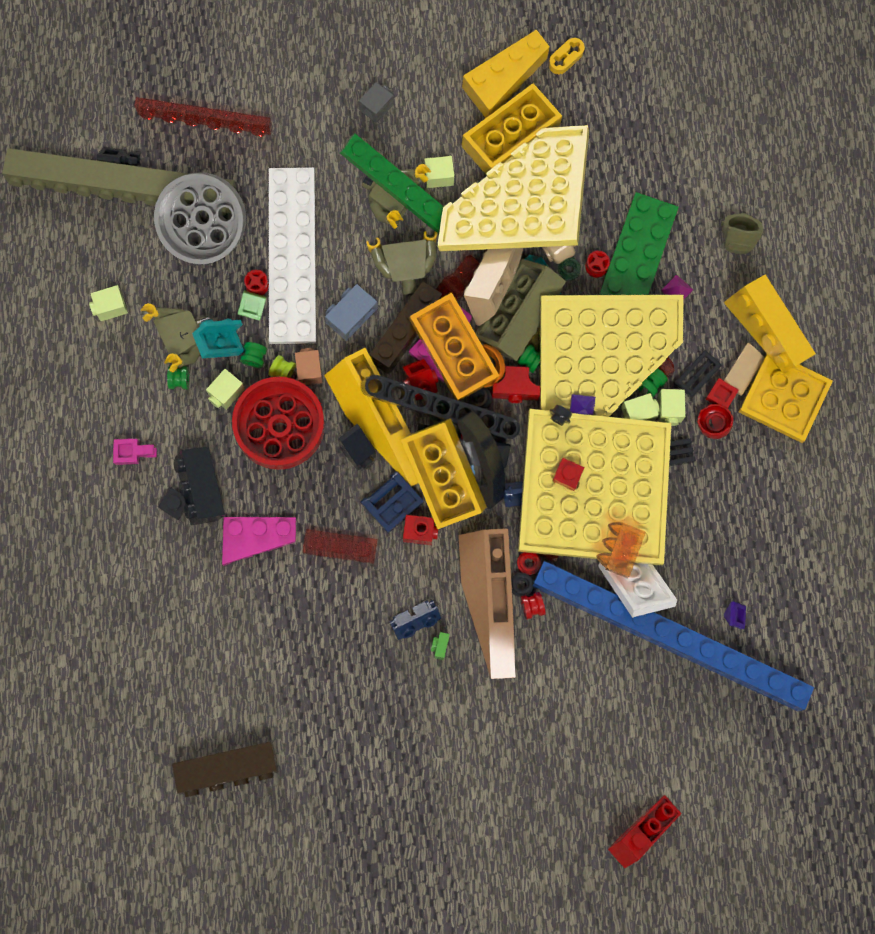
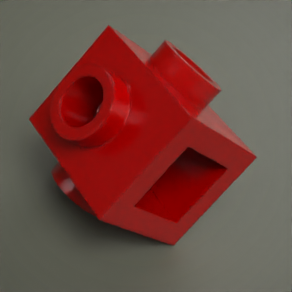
(421, 376)

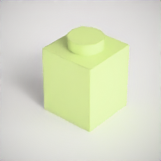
(441, 171)
(108, 303)
(224, 390)
(671, 406)
(641, 408)

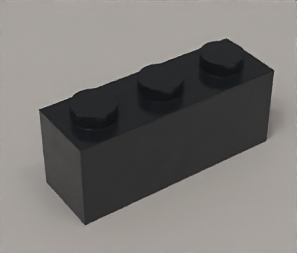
(199, 486)

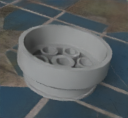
(178, 238)

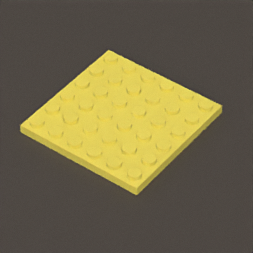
(620, 483)

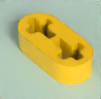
(563, 52)

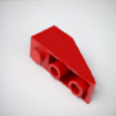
(644, 832)

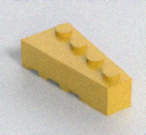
(503, 74)
(770, 323)

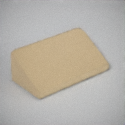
(744, 368)

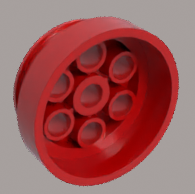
(272, 393)

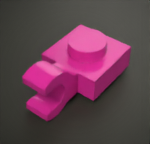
(128, 451)

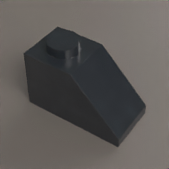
(357, 448)

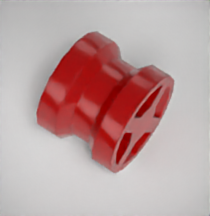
(598, 259)
(256, 278)
(533, 605)

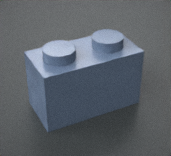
(350, 312)

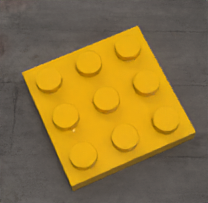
(786, 400)

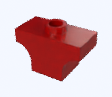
(516, 386)

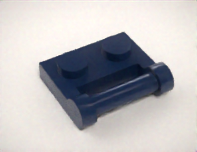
(397, 507)

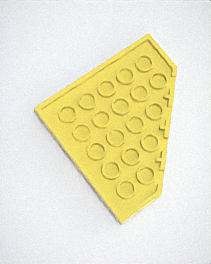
(525, 200)
(604, 345)

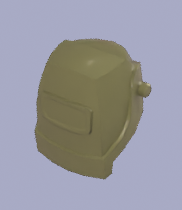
(741, 233)

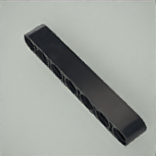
(429, 404)

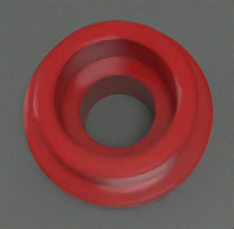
(536, 560)

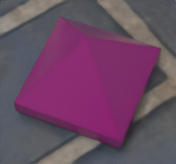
(677, 287)

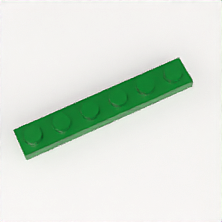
(393, 181)

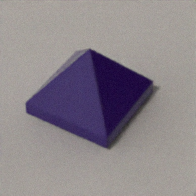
(582, 404)
(736, 615)

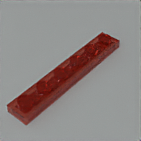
(197, 115)

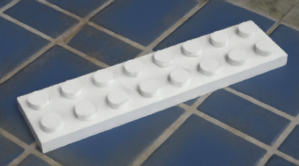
(292, 256)

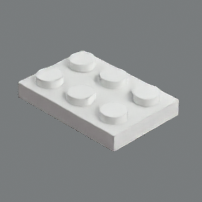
(642, 591)

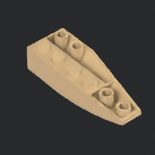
(491, 282)

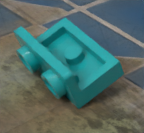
(218, 338)

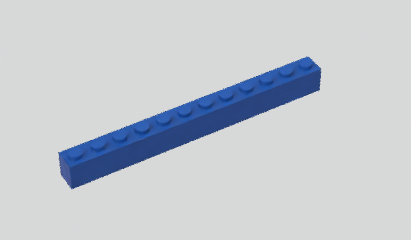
(674, 638)

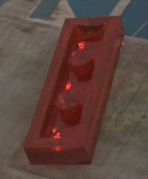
(340, 546)

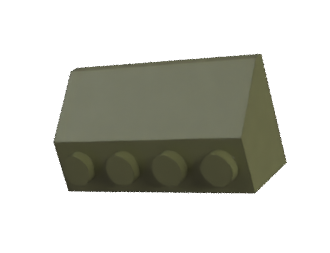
(520, 309)

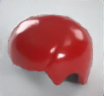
(721, 420)

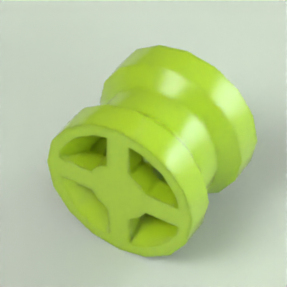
(281, 368)

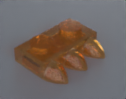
(623, 548)

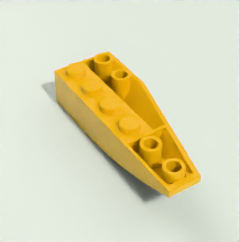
(377, 419)

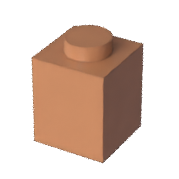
(308, 366)

